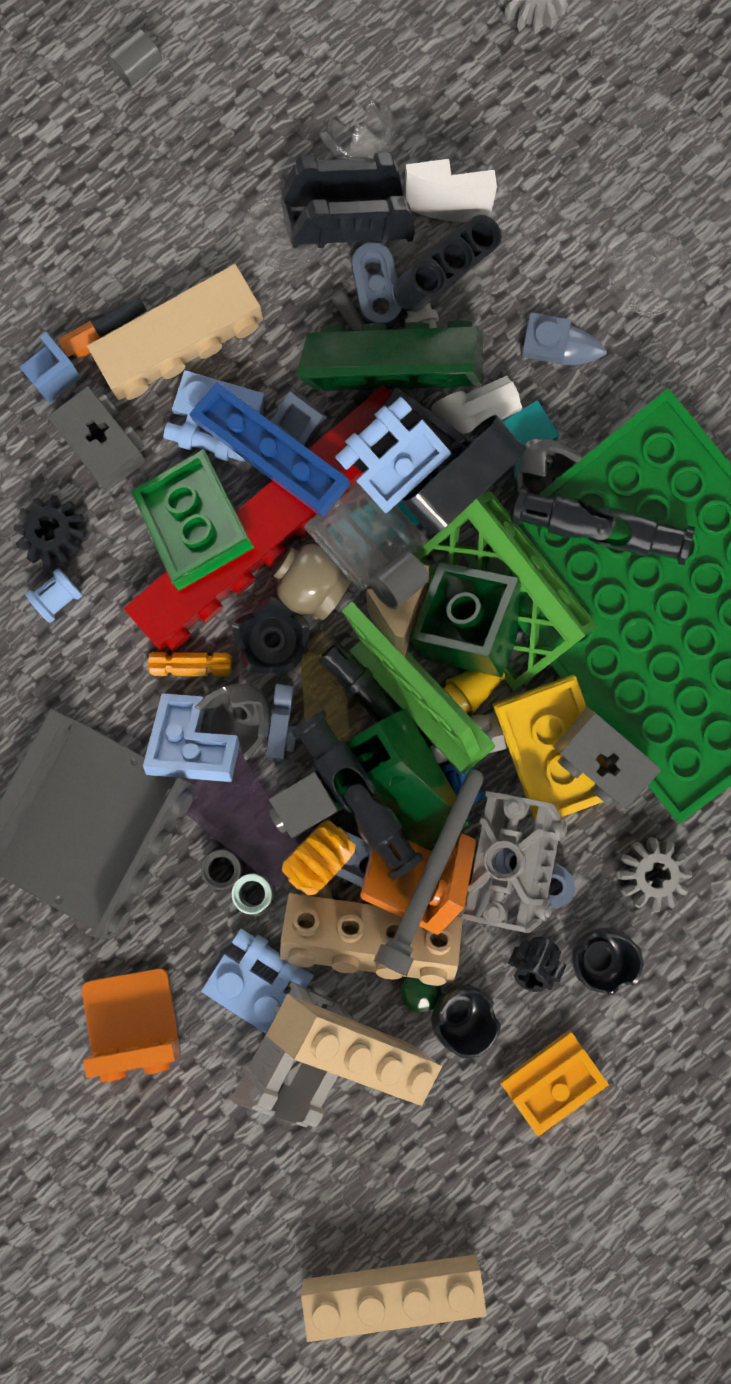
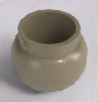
(310, 581)

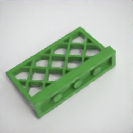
(531, 568)
(420, 694)

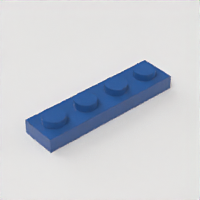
(270, 449)

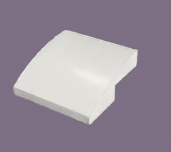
(448, 197)

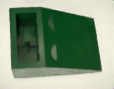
(403, 777)

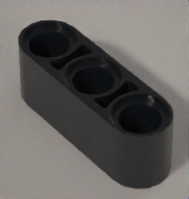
(462, 252)
(464, 475)

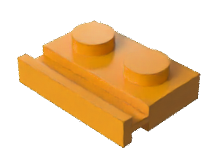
(553, 1083)

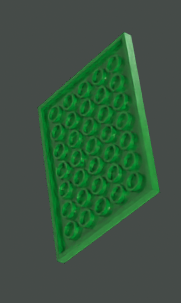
(663, 627)

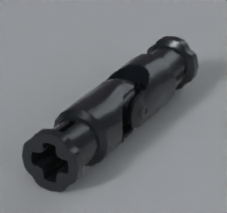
(578, 519)
(375, 821)

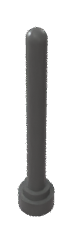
(397, 951)

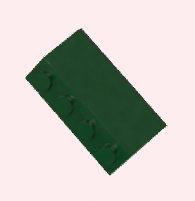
(393, 358)

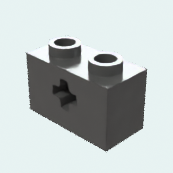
(84, 417)
(629, 768)
(303, 805)

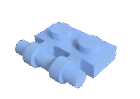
(189, 394)
(403, 464)
(246, 991)

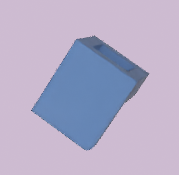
(50, 369)

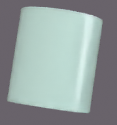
(241, 904)

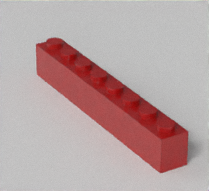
(271, 522)

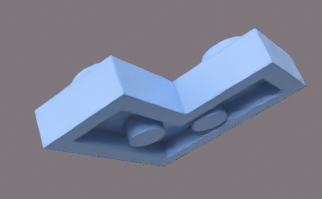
(179, 747)

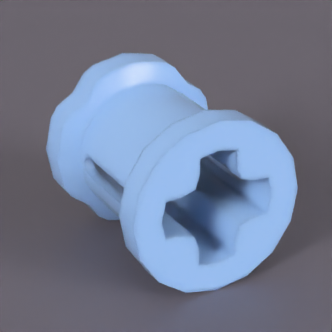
(53, 595)

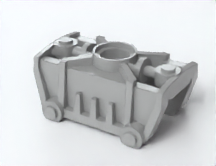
(533, 867)
(302, 1084)

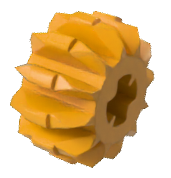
(318, 858)

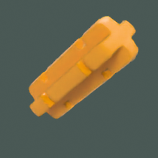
(190, 664)

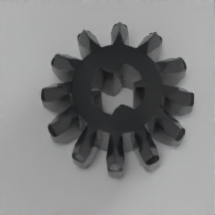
(65, 534)

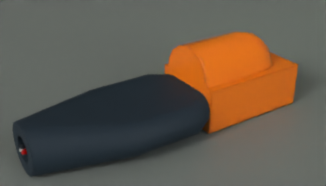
(76, 341)

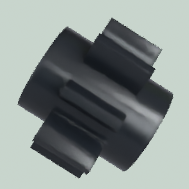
(537, 964)

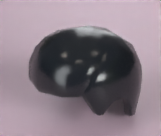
(607, 960)
(465, 1021)

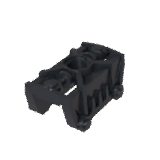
(346, 201)

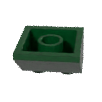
(468, 619)

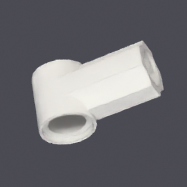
(470, 409)

